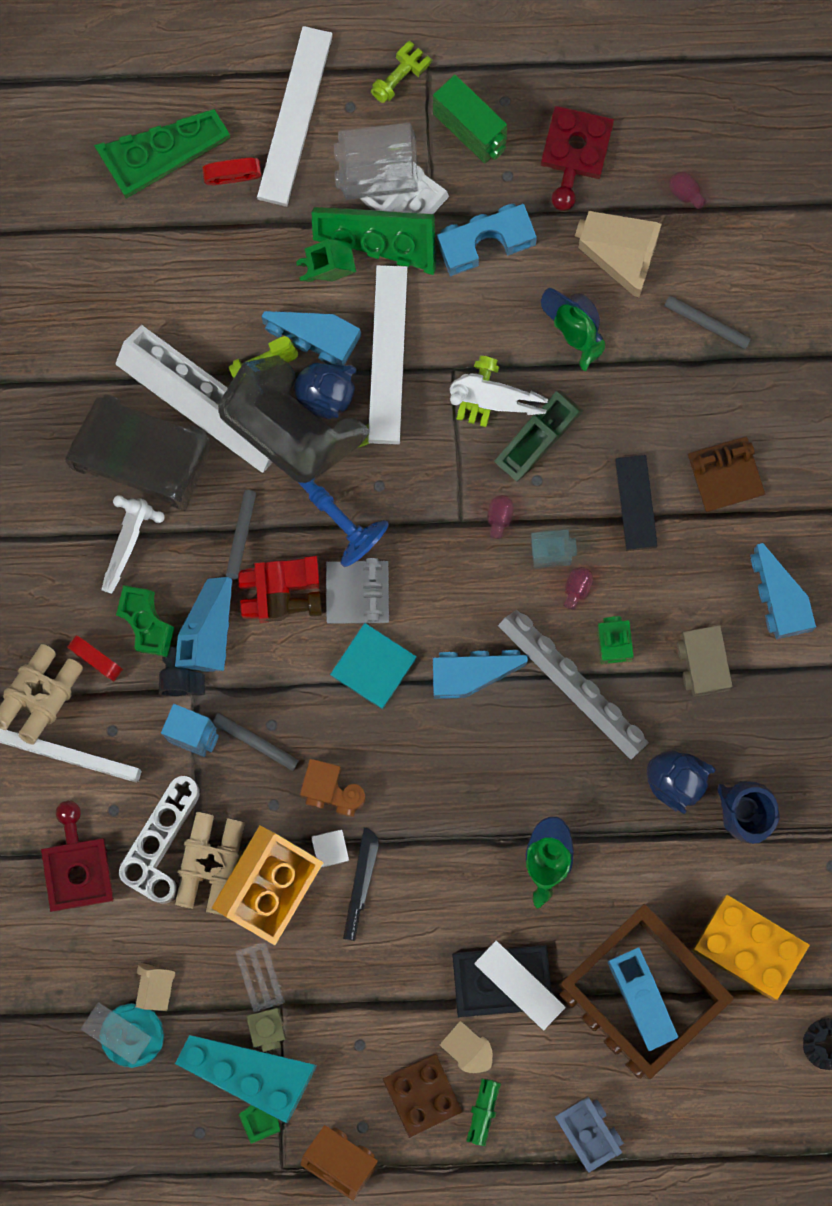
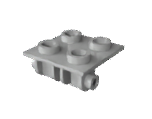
(357, 592)

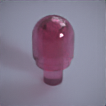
(686, 189)
(500, 515)
(577, 586)

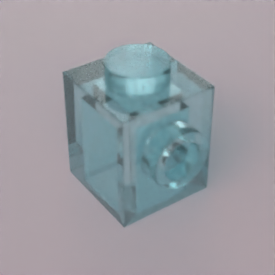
(552, 549)

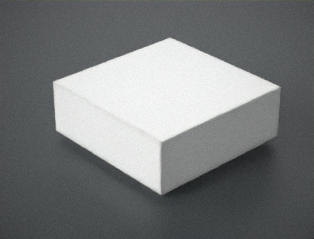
(330, 848)

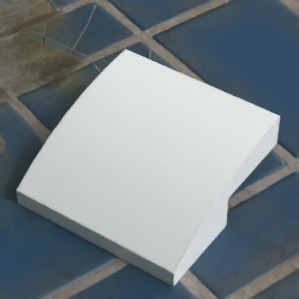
(426, 200)

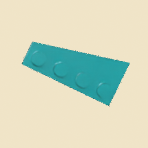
(254, 1076)

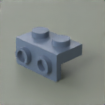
(589, 1134)

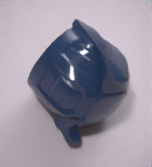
(325, 389)
(678, 779)
(753, 803)

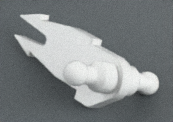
(493, 395)
(136, 512)

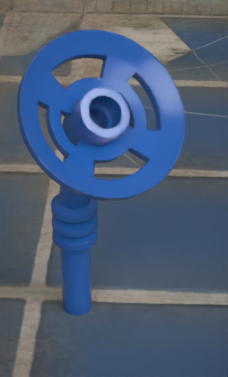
(360, 539)

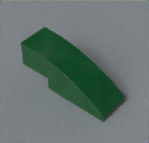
(538, 435)

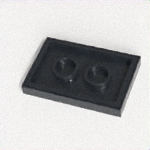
(479, 995)

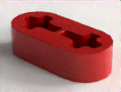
(231, 171)
(95, 658)

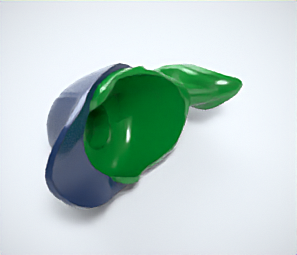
(578, 322)
(549, 857)

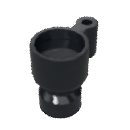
(178, 680)

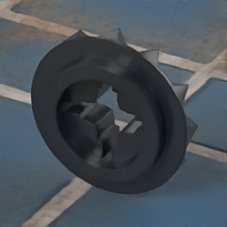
(816, 1033)

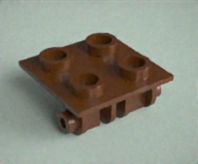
(726, 474)
(422, 1095)

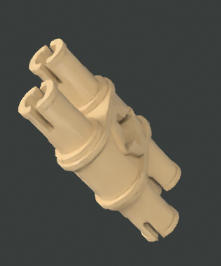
(42, 706)
(199, 849)

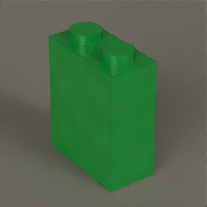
(470, 119)

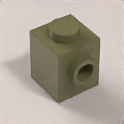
(267, 1029)

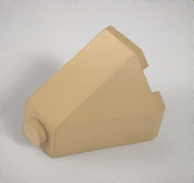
(619, 246)

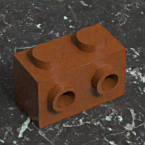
(339, 1161)

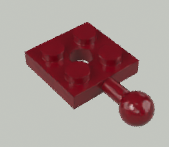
(584, 161)
(61, 859)

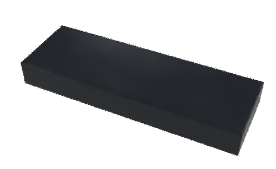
(636, 503)

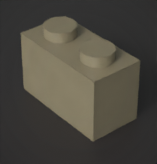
(705, 661)

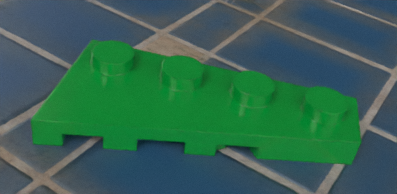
(153, 154)
(385, 234)

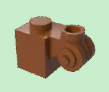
(322, 788)

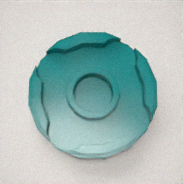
(147, 1022)

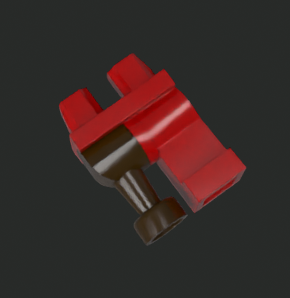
(273, 585)

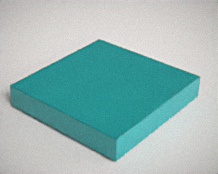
(373, 666)

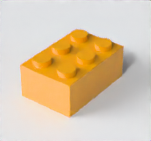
(267, 885)
(750, 947)

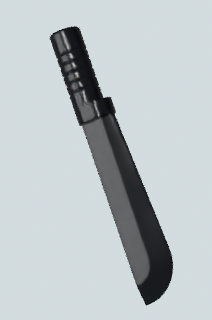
(363, 873)

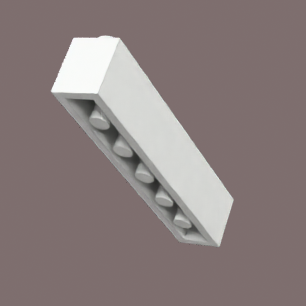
(184, 388)

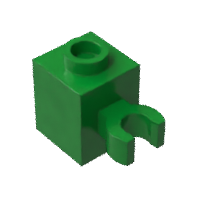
(327, 261)
(614, 640)

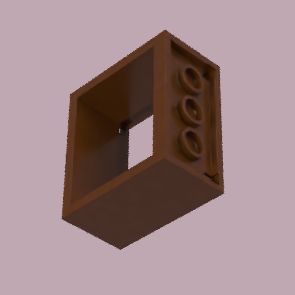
(683, 957)

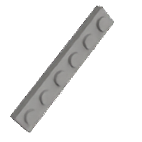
(573, 684)

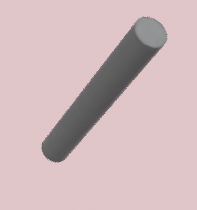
(707, 322)
(241, 534)
(255, 742)

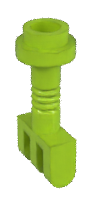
(382, 89)
(280, 346)
(486, 366)

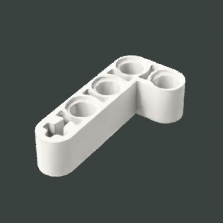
(165, 835)

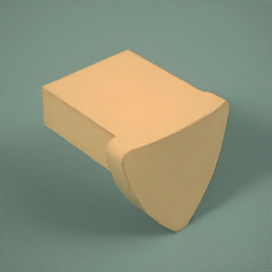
(154, 987)
(468, 1049)

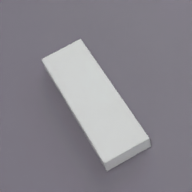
(519, 985)

